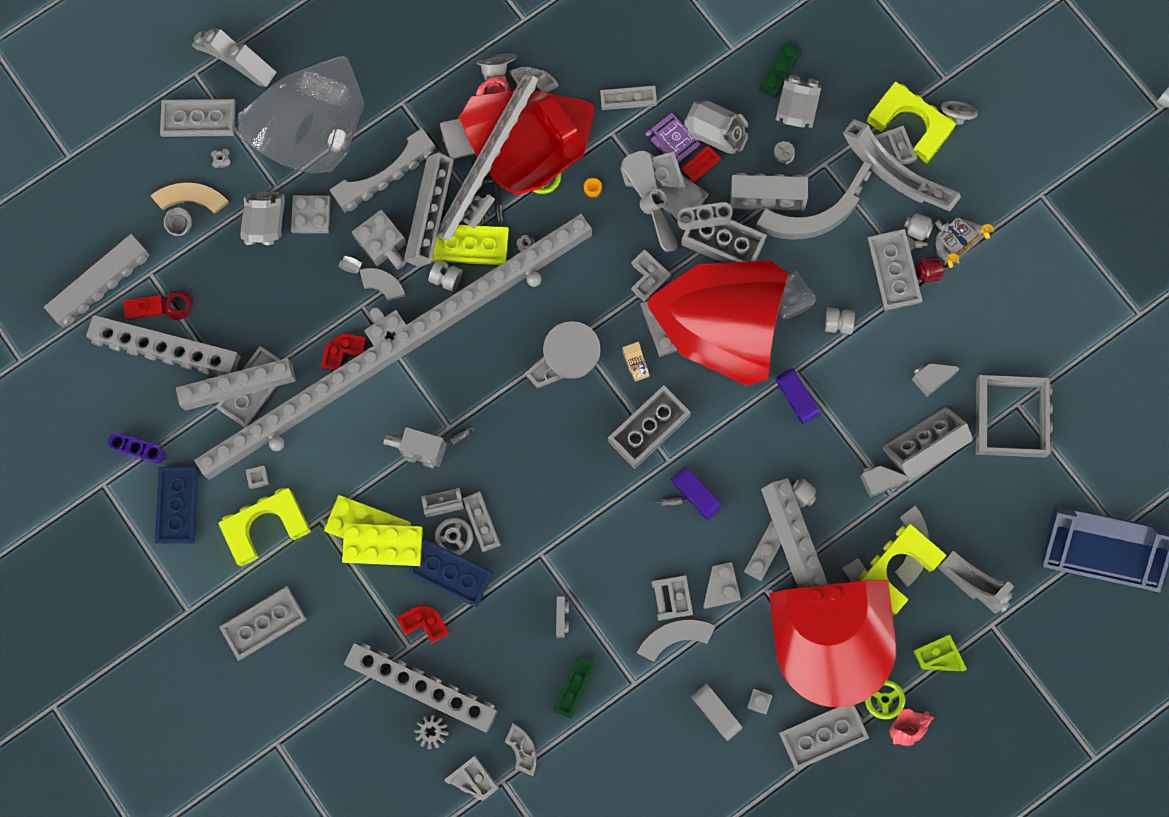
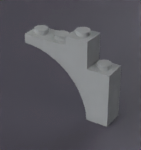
(236, 55)
(976, 584)

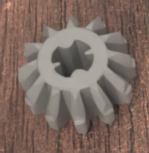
(431, 739)

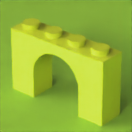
(901, 100)
(237, 526)
(908, 542)

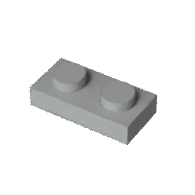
(561, 625)

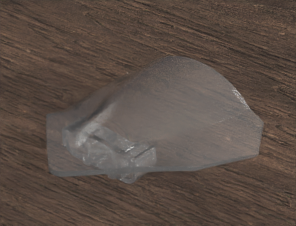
(306, 117)

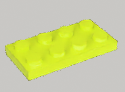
(474, 246)
(353, 512)
(382, 544)

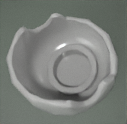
(177, 221)

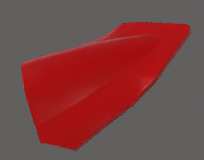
(541, 144)
(724, 316)

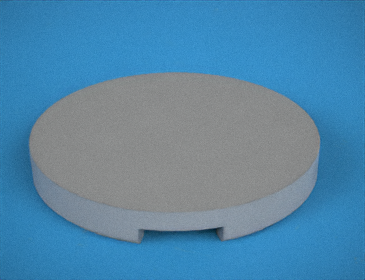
(571, 349)

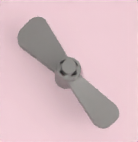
(641, 174)

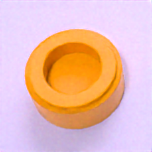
(592, 187)

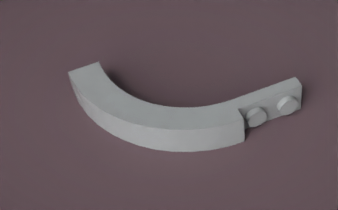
(894, 173)
(808, 227)

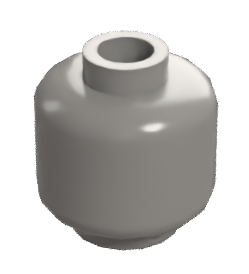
(919, 226)
(803, 492)

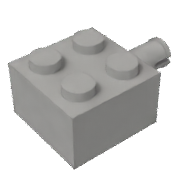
(380, 240)
(418, 446)

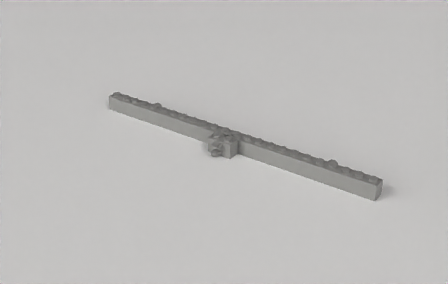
(387, 352)

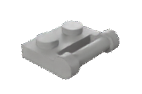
(678, 595)

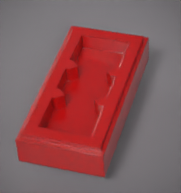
(700, 164)
(143, 307)

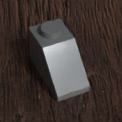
(933, 376)
(881, 479)

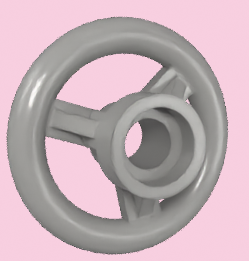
(960, 111)
(458, 523)

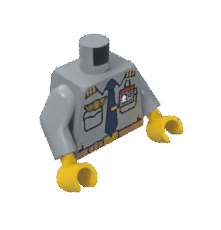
(958, 238)

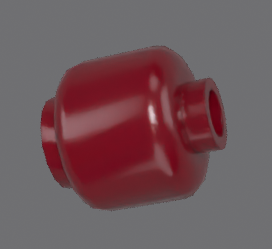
(930, 269)

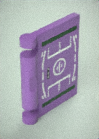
(673, 136)

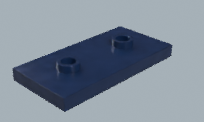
(176, 505)
(452, 573)

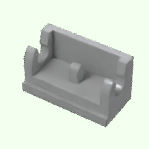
(442, 502)

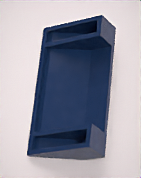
(1107, 548)

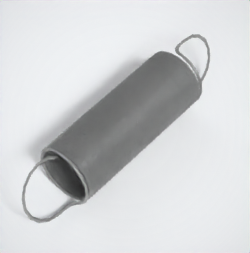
(456, 438)
(671, 501)

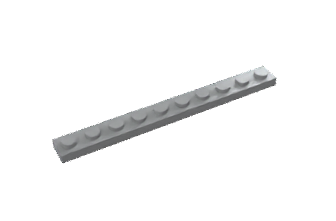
(486, 157)

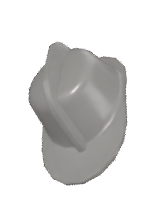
(496, 65)

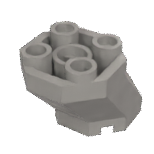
(798, 101)
(717, 126)
(262, 217)

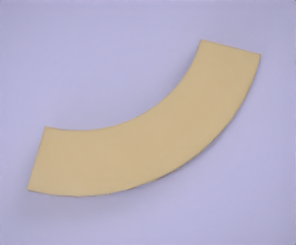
(189, 192)

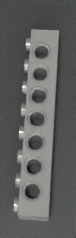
(101, 326)
(356, 661)

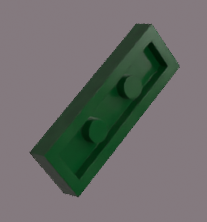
(780, 69)
(574, 687)

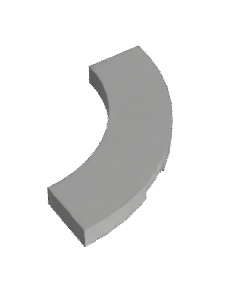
(910, 567)
(673, 633)

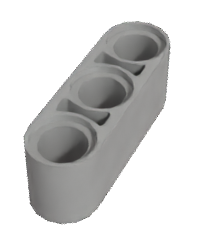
(711, 209)
(716, 712)

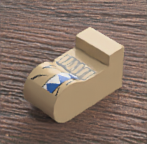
(635, 361)

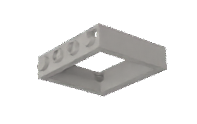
(1046, 409)

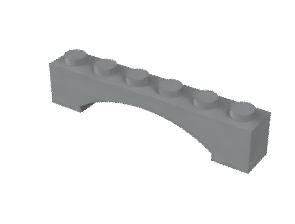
(350, 194)

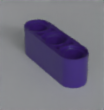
(797, 396)
(128, 445)
(696, 493)

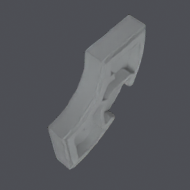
(545, 80)
(383, 282)
(523, 748)

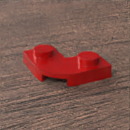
(339, 346)
(426, 618)

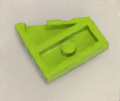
(940, 656)

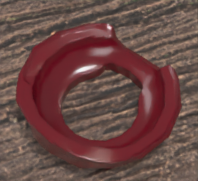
(180, 314)

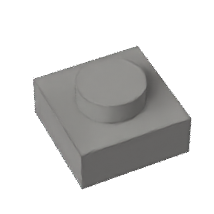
(257, 477)
(759, 701)

